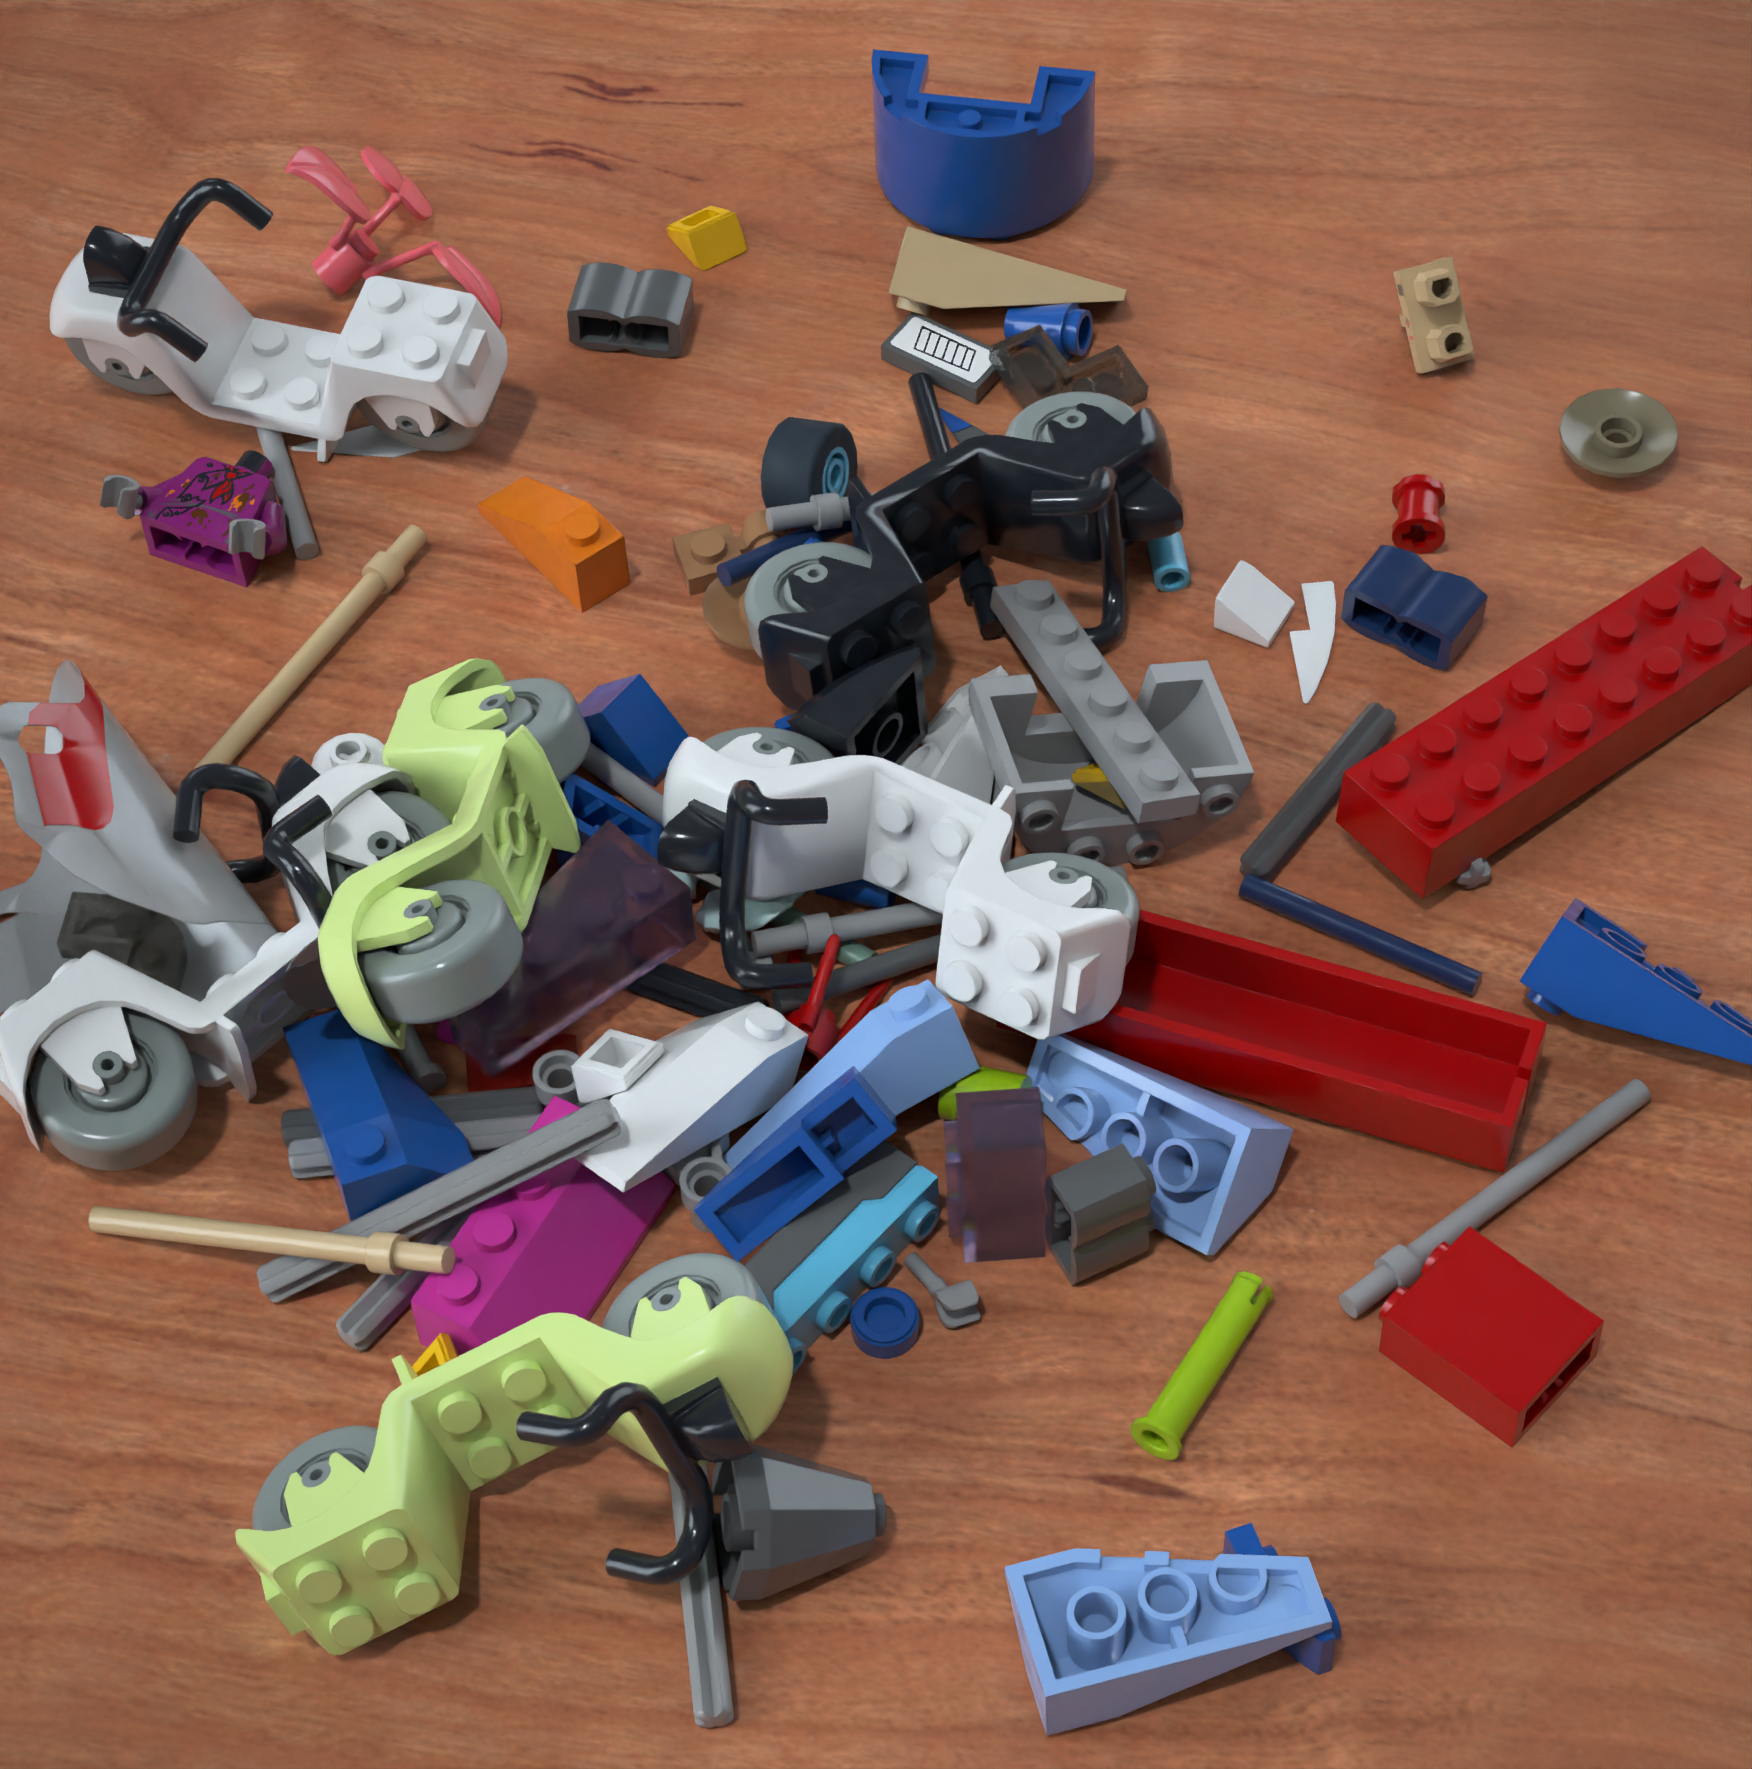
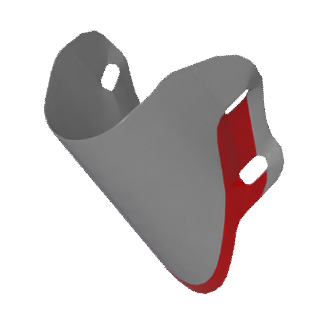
(111, 835)

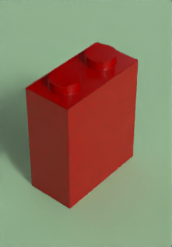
(1489, 1335)

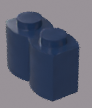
(1414, 607)

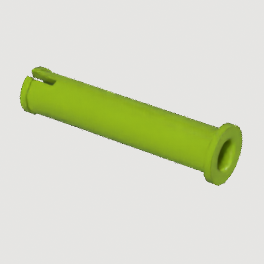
(1201, 1367)

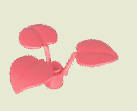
(353, 253)

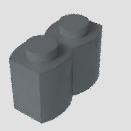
(630, 310)
(1099, 1213)

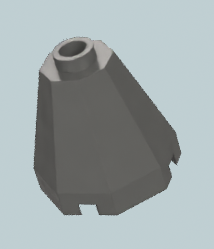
(789, 1521)

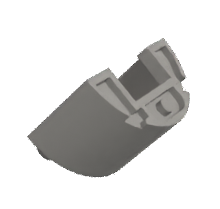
(1043, 751)

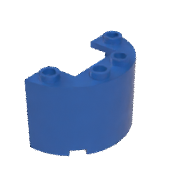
(981, 161)

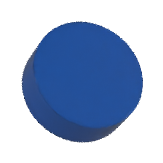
(885, 1322)

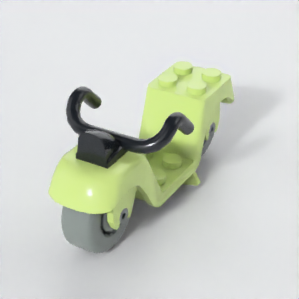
(446, 914)
(375, 1519)

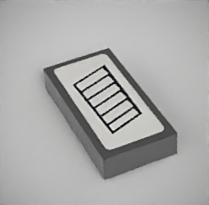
(942, 353)

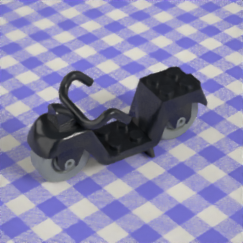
(1064, 483)

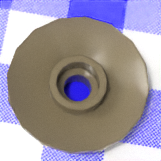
(1618, 433)

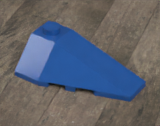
(1603, 978)
(370, 1115)

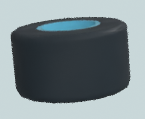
(806, 461)

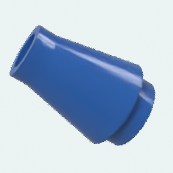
(1063, 323)

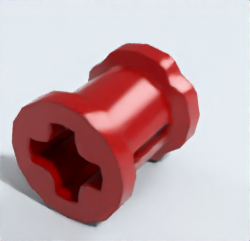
(1418, 520)

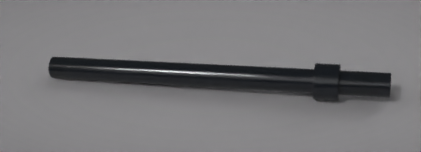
(977, 578)

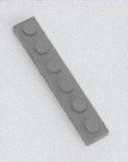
(1095, 702)

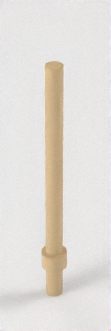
(379, 577)
(380, 1252)

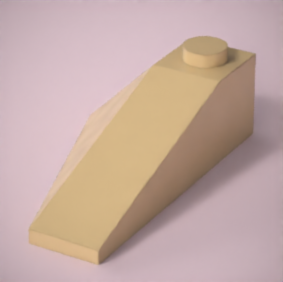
(961, 275)

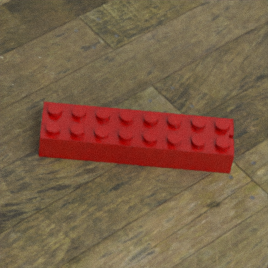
(1552, 724)
(1323, 1040)

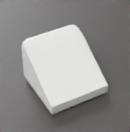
(1251, 606)
(613, 1064)

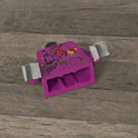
(207, 516)

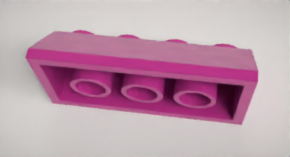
(538, 1250)

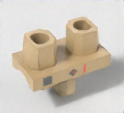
(1433, 315)

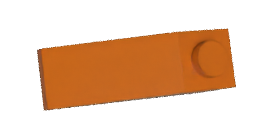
(562, 539)

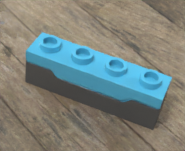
(845, 1244)

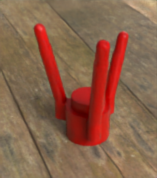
(820, 1021)

